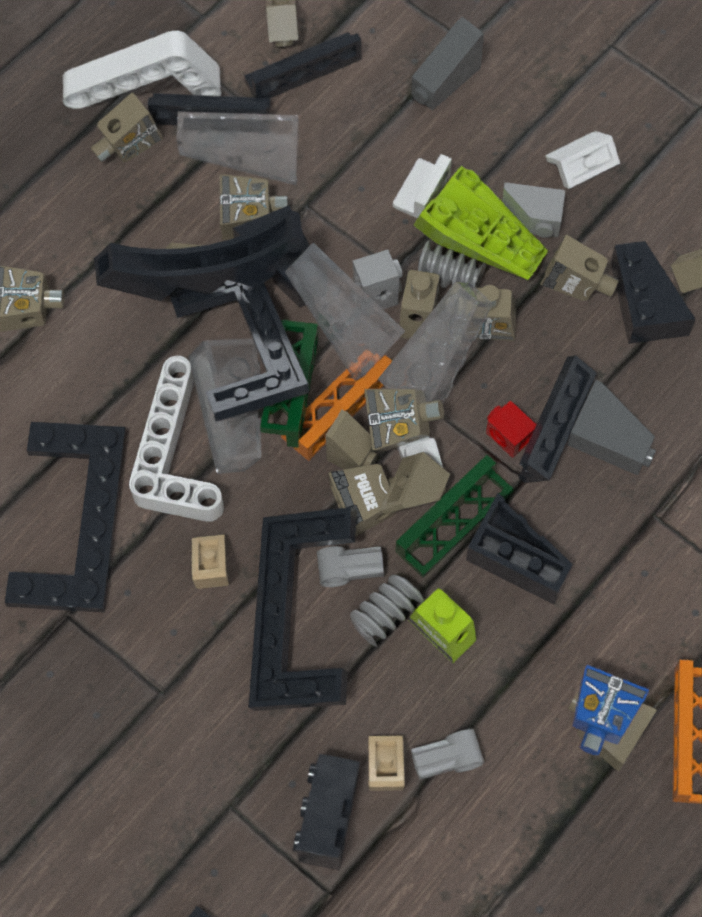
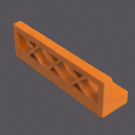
(351, 402)
(684, 732)

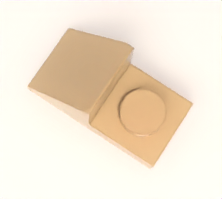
(209, 562)
(386, 763)

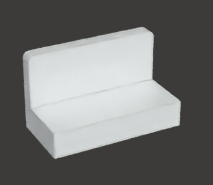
(584, 158)
(422, 185)

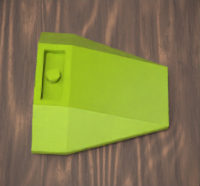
(480, 225)

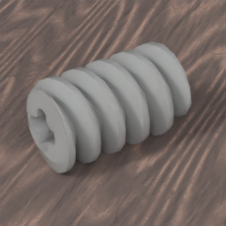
(449, 268)
(385, 607)

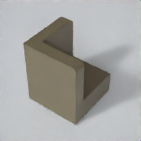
(688, 271)

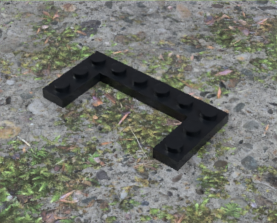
(283, 372)
(89, 584)
(270, 682)

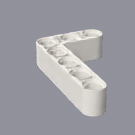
(139, 65)
(164, 447)

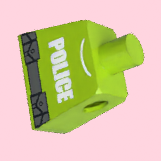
(443, 623)

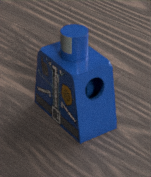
(605, 708)

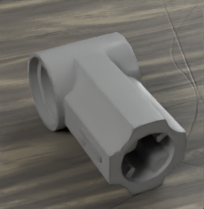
(340, 565)
(457, 752)

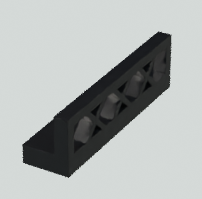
(305, 66)
(165, 107)
(556, 420)

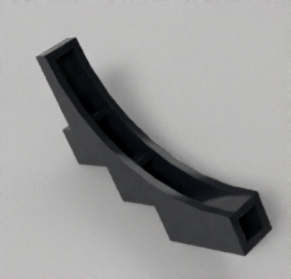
(158, 272)

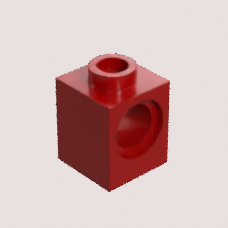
(510, 428)

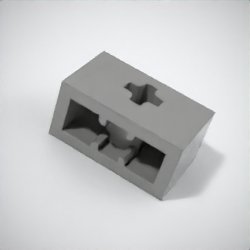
(379, 278)

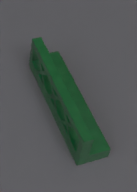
(298, 406)
(443, 509)

